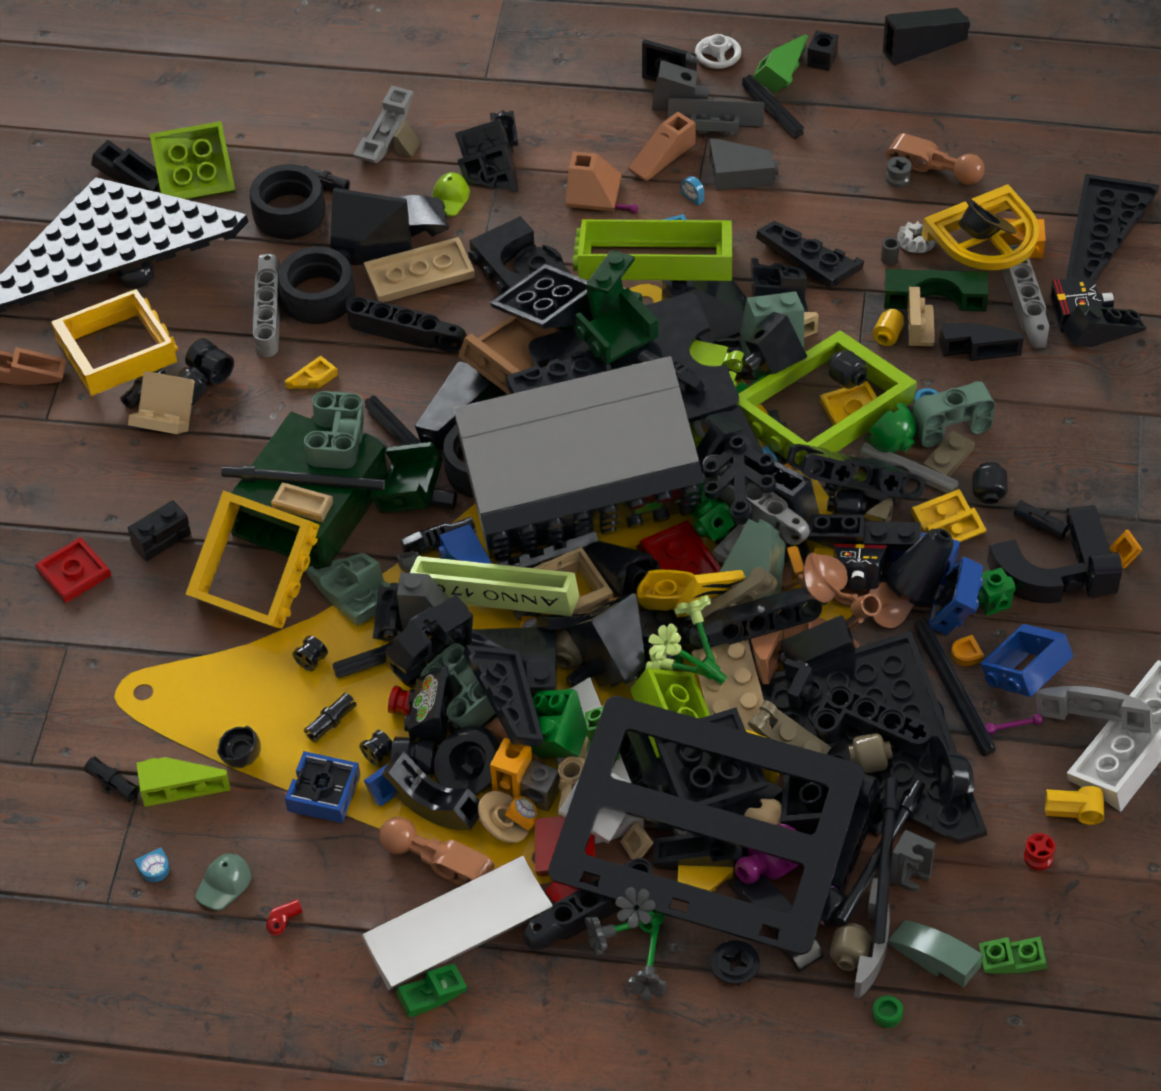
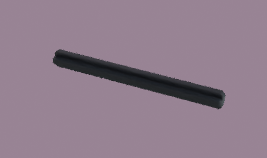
(954, 687)

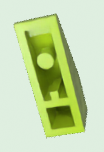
(174, 780)

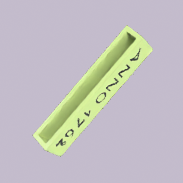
(503, 585)

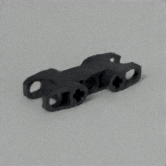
(839, 470)

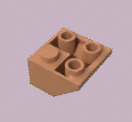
(592, 182)

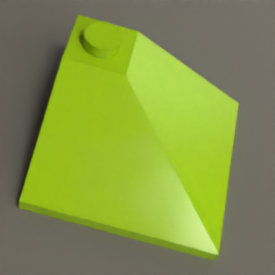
(193, 161)

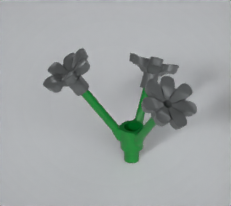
(640, 914)

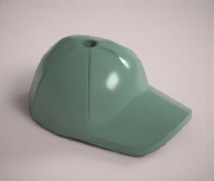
(223, 884)

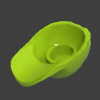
(452, 191)

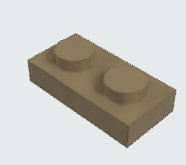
(950, 454)

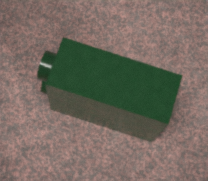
(287, 453)

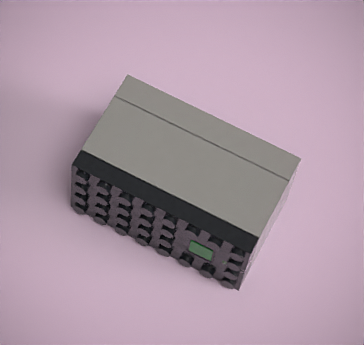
(580, 458)

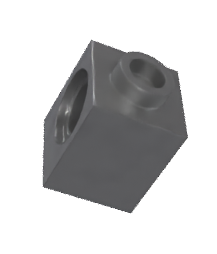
(540, 785)

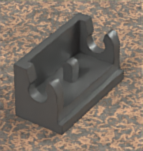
(911, 858)

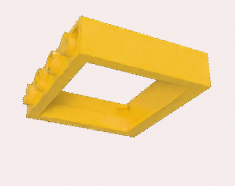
(103, 316)
(214, 548)

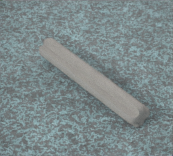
(931, 476)

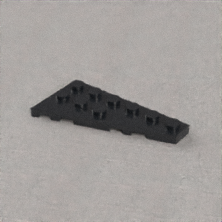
(1104, 220)

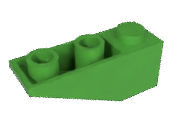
(777, 67)

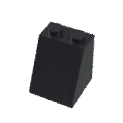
(611, 641)

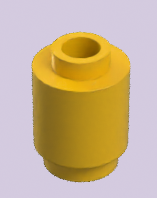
(888, 327)

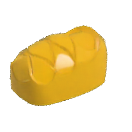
(662, 589)

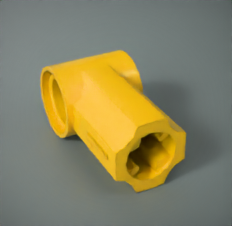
(1084, 804)

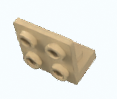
(164, 403)

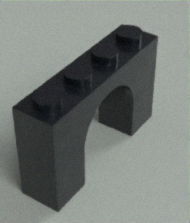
(498, 247)

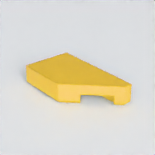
(312, 375)
(704, 876)

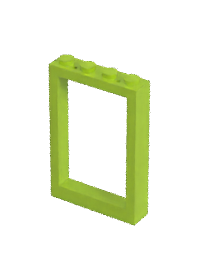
(658, 234)
(897, 385)

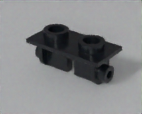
(387, 616)

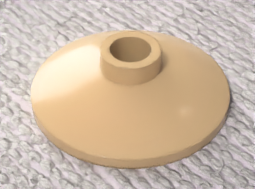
(492, 814)

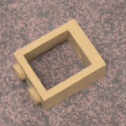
(579, 561)

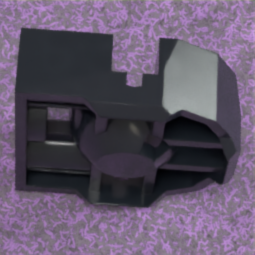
(413, 646)

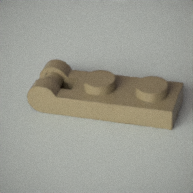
(751, 589)
(785, 730)

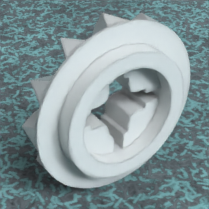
(915, 245)

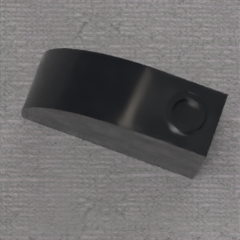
(793, 488)

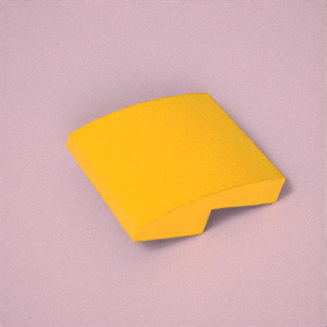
(951, 514)

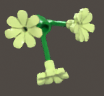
(667, 644)

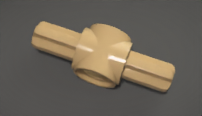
(569, 767)

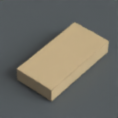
(302, 502)

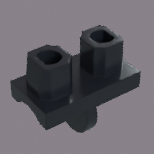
(510, 126)

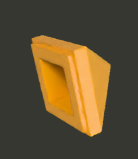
(1126, 547)

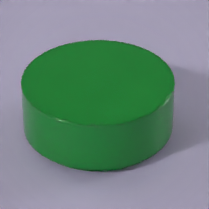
(887, 1011)

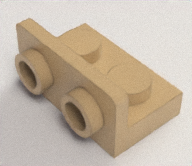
(919, 320)

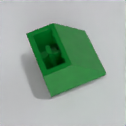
(560, 723)

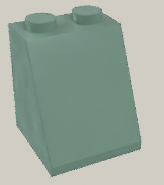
(760, 307)
(758, 547)

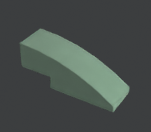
(937, 951)

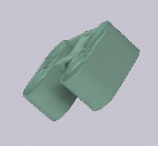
(956, 405)
(346, 417)
(471, 705)

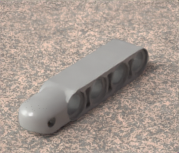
(1028, 302)
(266, 306)
(765, 507)

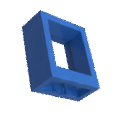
(1051, 652)

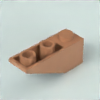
(665, 145)

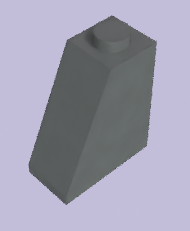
(741, 165)
(416, 594)

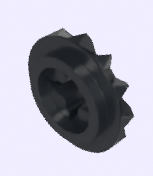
(729, 952)

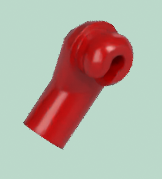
(279, 916)

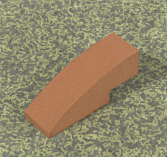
(30, 367)
(766, 654)

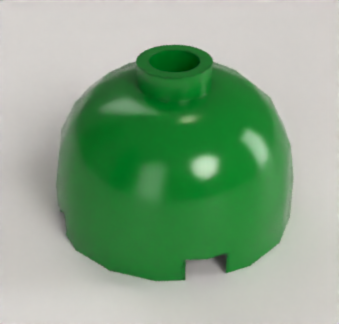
(893, 431)

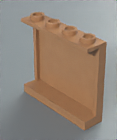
(502, 350)

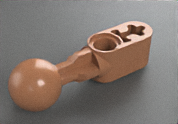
(925, 155)
(448, 859)

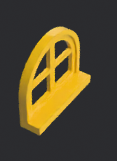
(942, 223)

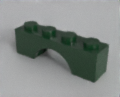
(964, 288)

